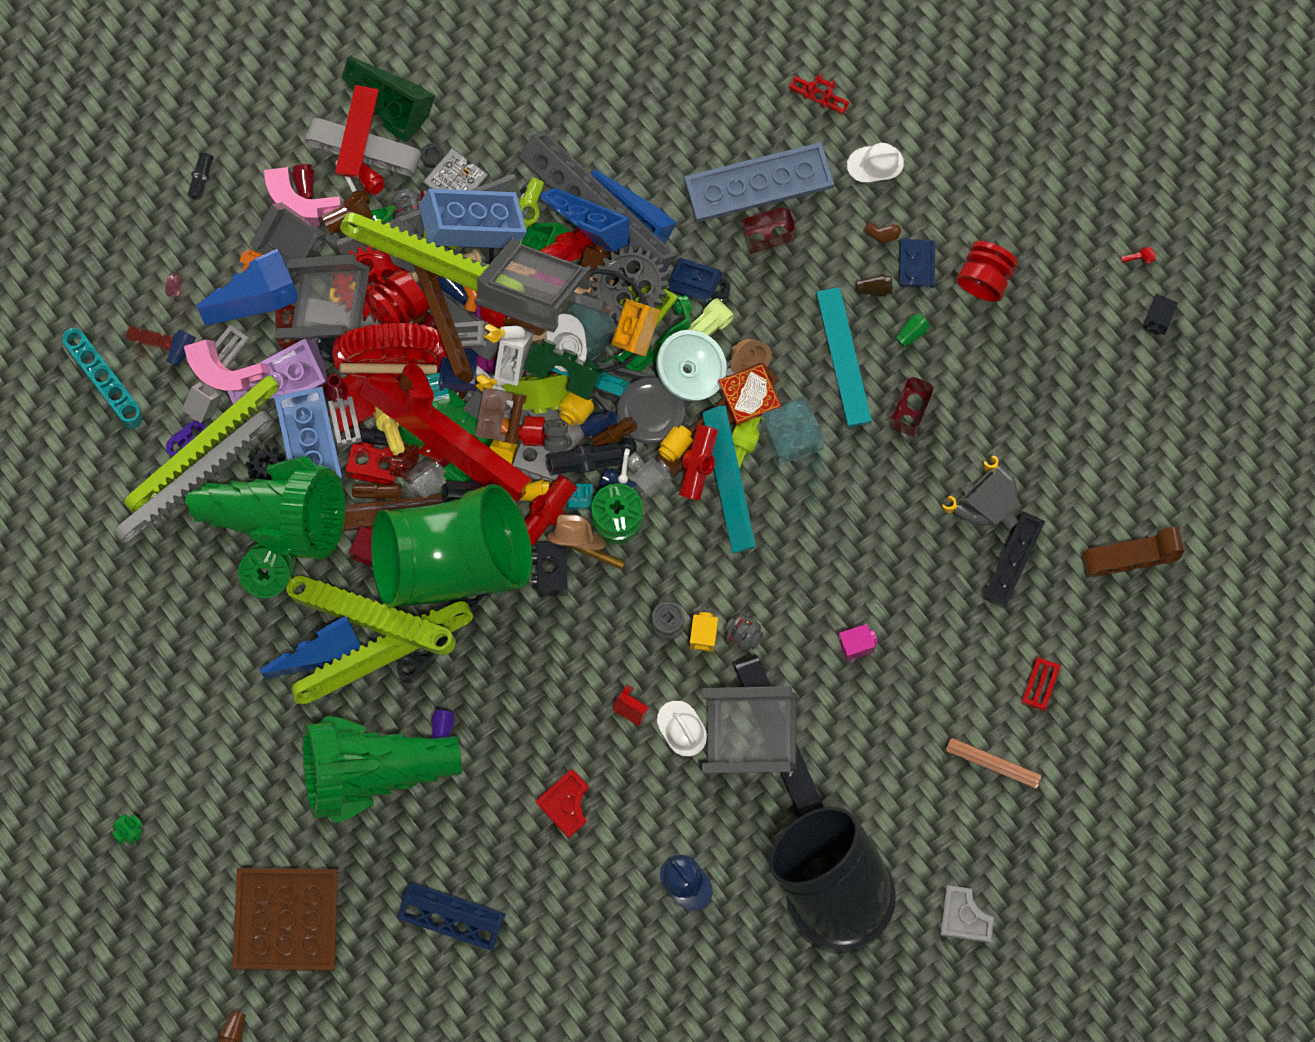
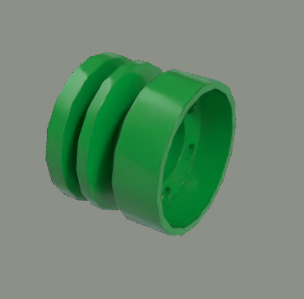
(617, 527)
(273, 582)

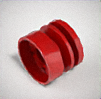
(987, 271)
(397, 300)

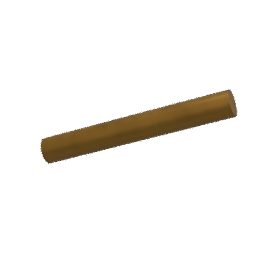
(602, 556)

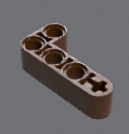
(1134, 554)

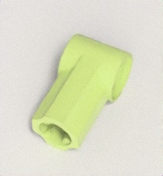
(714, 317)

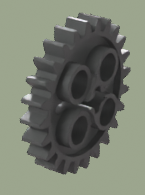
(649, 275)

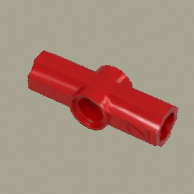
(568, 246)
(698, 462)
(548, 507)

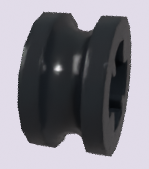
(723, 282)

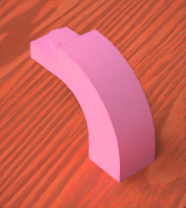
(280, 190)
(207, 366)

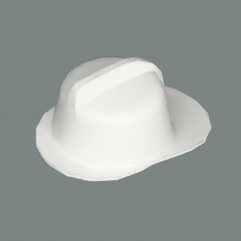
(875, 163)
(569, 336)
(682, 728)

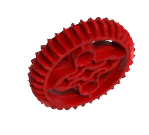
(389, 345)

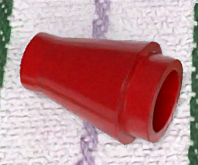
(371, 180)

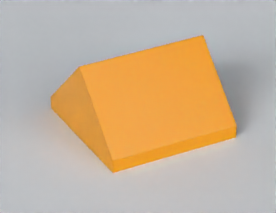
(636, 327)

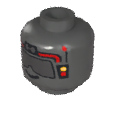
(405, 202)
(743, 633)

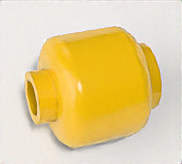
(575, 409)

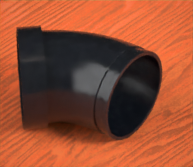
(851, 901)

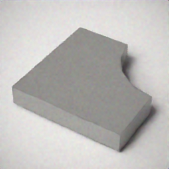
(963, 918)

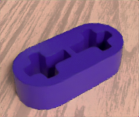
(183, 436)

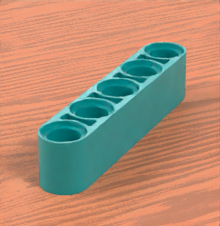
(97, 369)

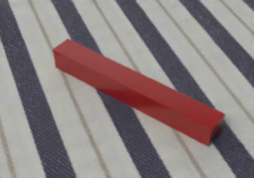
(445, 437)

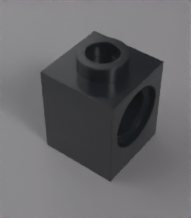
(1159, 315)

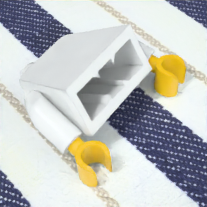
(511, 357)

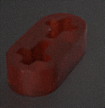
(280, 323)
(403, 463)

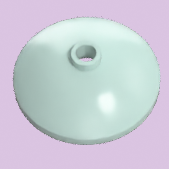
(700, 356)

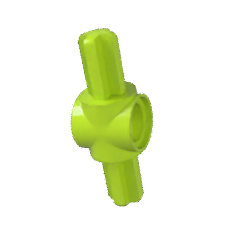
(530, 199)
(745, 438)

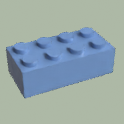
(471, 218)
(308, 428)

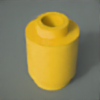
(675, 443)

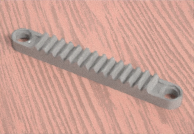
(193, 477)

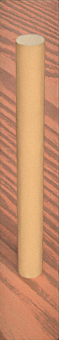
(382, 368)

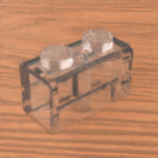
(424, 479)

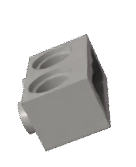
(535, 469)

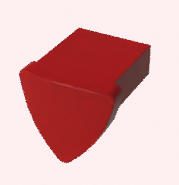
(630, 707)

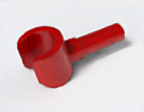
(1146, 254)

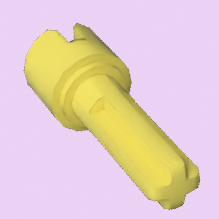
(391, 431)

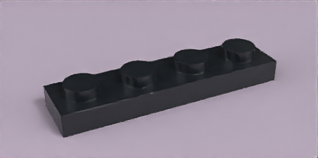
(1014, 560)

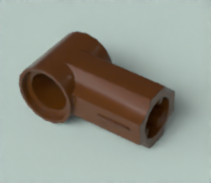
(353, 204)

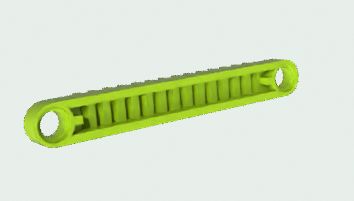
(413, 250)
(203, 443)
(371, 615)
(372, 657)

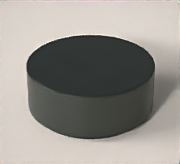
(431, 155)

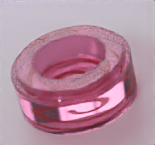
(173, 284)

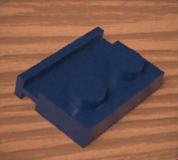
(917, 263)
(694, 280)
(448, 378)

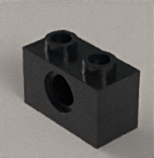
(555, 583)

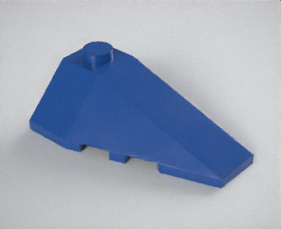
(647, 213)
(594, 221)
(256, 290)
(330, 643)

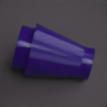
(442, 723)

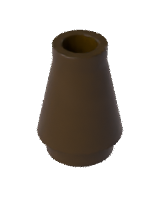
(878, 285)

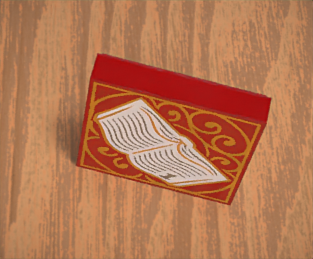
(748, 394)

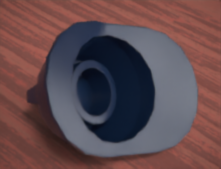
(686, 882)

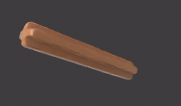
(993, 763)

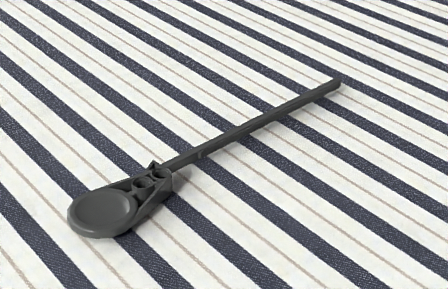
(645, 401)

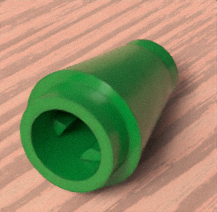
(913, 330)

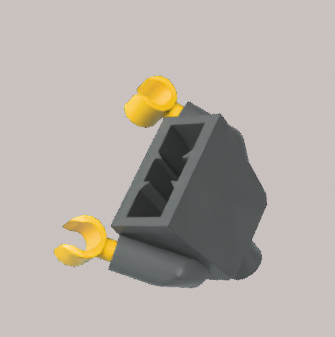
(989, 498)

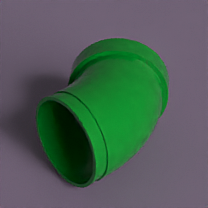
(451, 549)

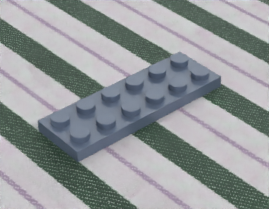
(759, 182)

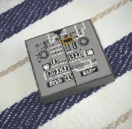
(455, 173)

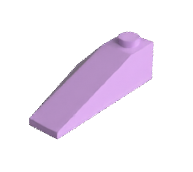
(294, 368)

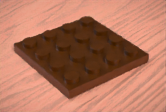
(285, 919)

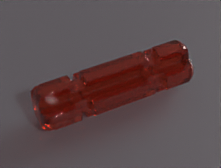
(149, 337)

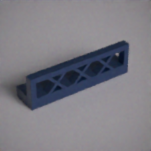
(452, 911)

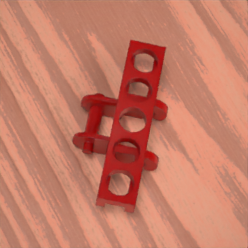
(827, 95)

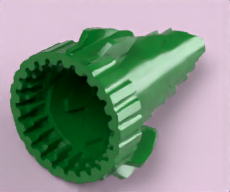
(291, 514)
(349, 765)

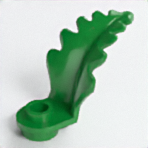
(683, 308)

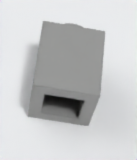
(202, 401)

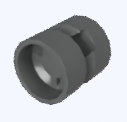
(668, 621)

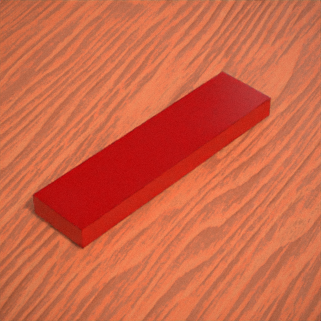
(357, 132)

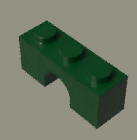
(583, 375)

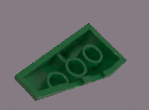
(400, 103)

